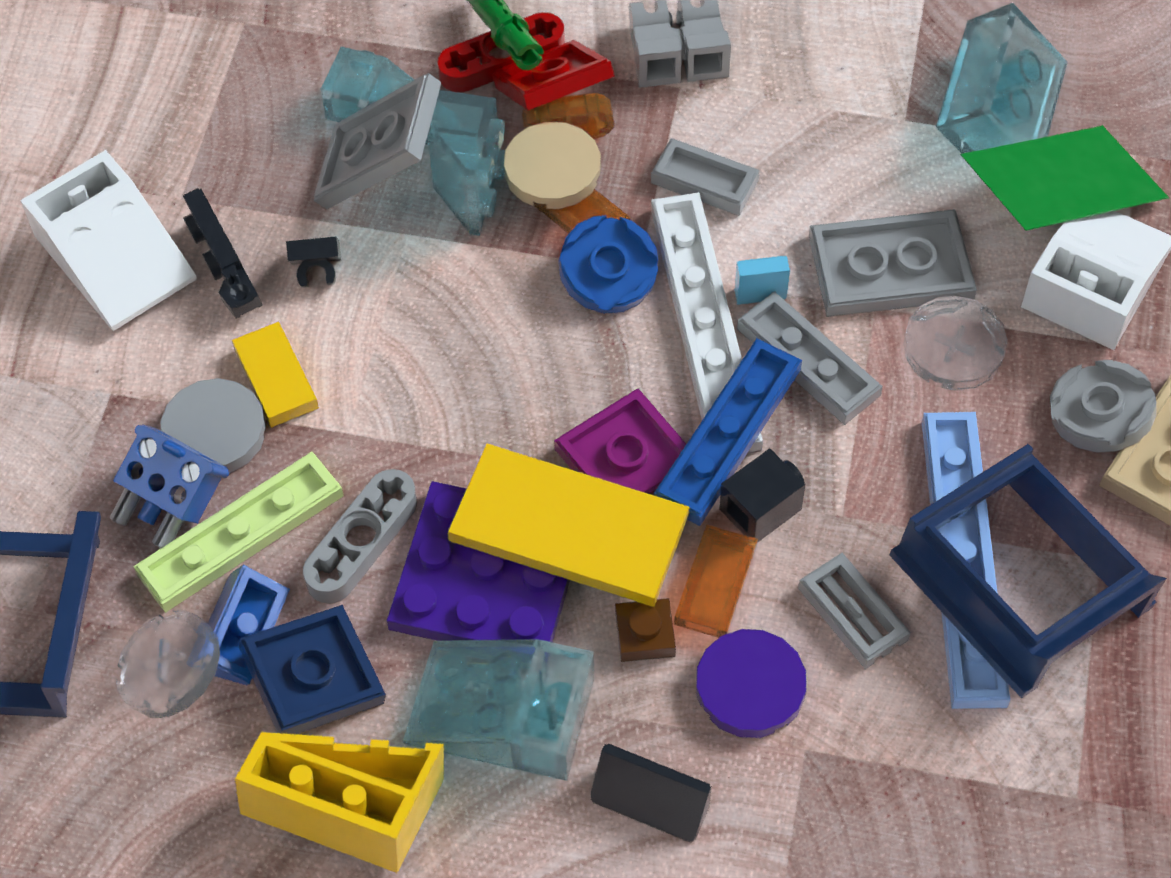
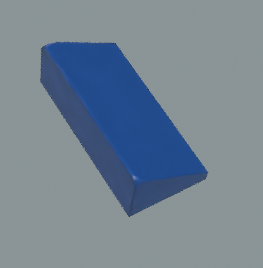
(244, 608)

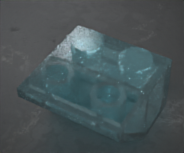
(466, 155)

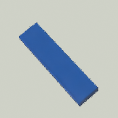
(729, 429)

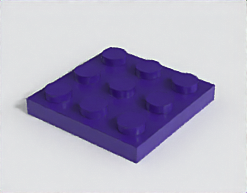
(467, 593)

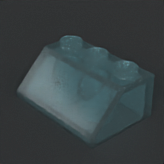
(1001, 83)

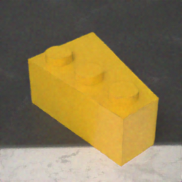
(342, 794)

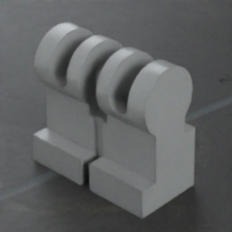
(698, 43)

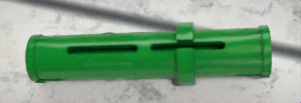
(509, 32)

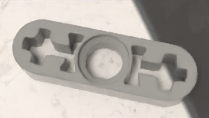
(359, 559)

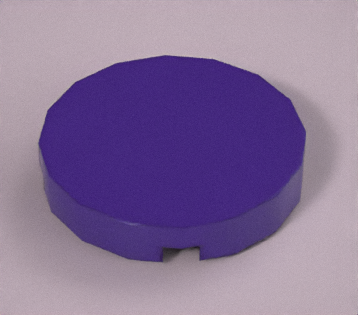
(751, 683)

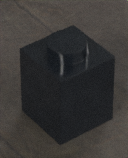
(762, 495)

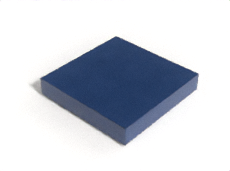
(311, 671)

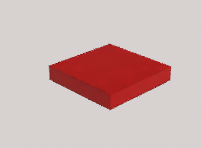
(560, 73)

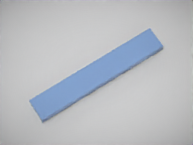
(951, 461)

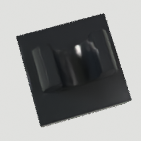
(314, 253)

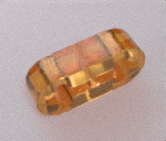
(586, 111)

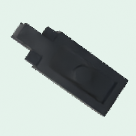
(236, 290)

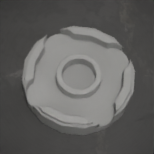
(1103, 406)
(217, 420)

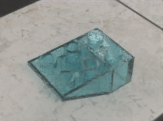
(504, 703)

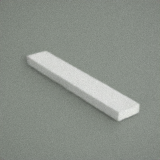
(698, 297)

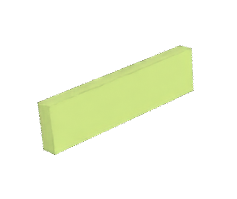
(238, 531)

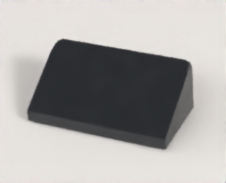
(650, 793)

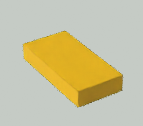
(275, 374)

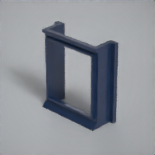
(80, 548)
(978, 609)

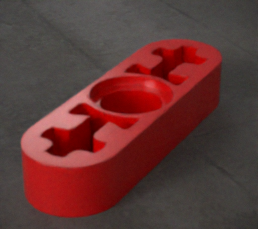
(477, 75)

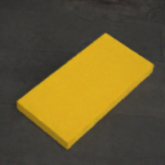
(569, 524)

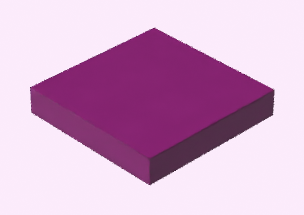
(623, 444)

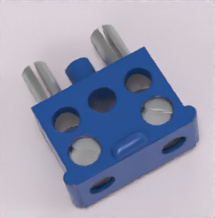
(169, 479)

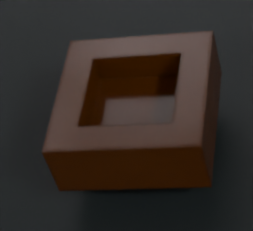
(645, 630)

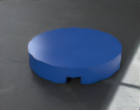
(608, 264)

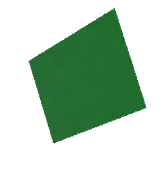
(1064, 177)

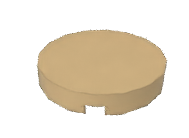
(552, 165)

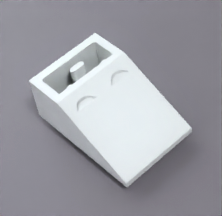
(107, 240)
(1096, 274)

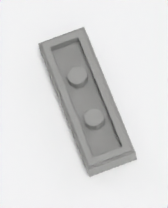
(825, 369)

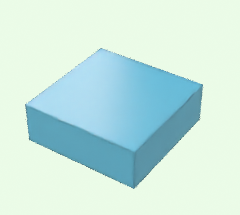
(760, 278)

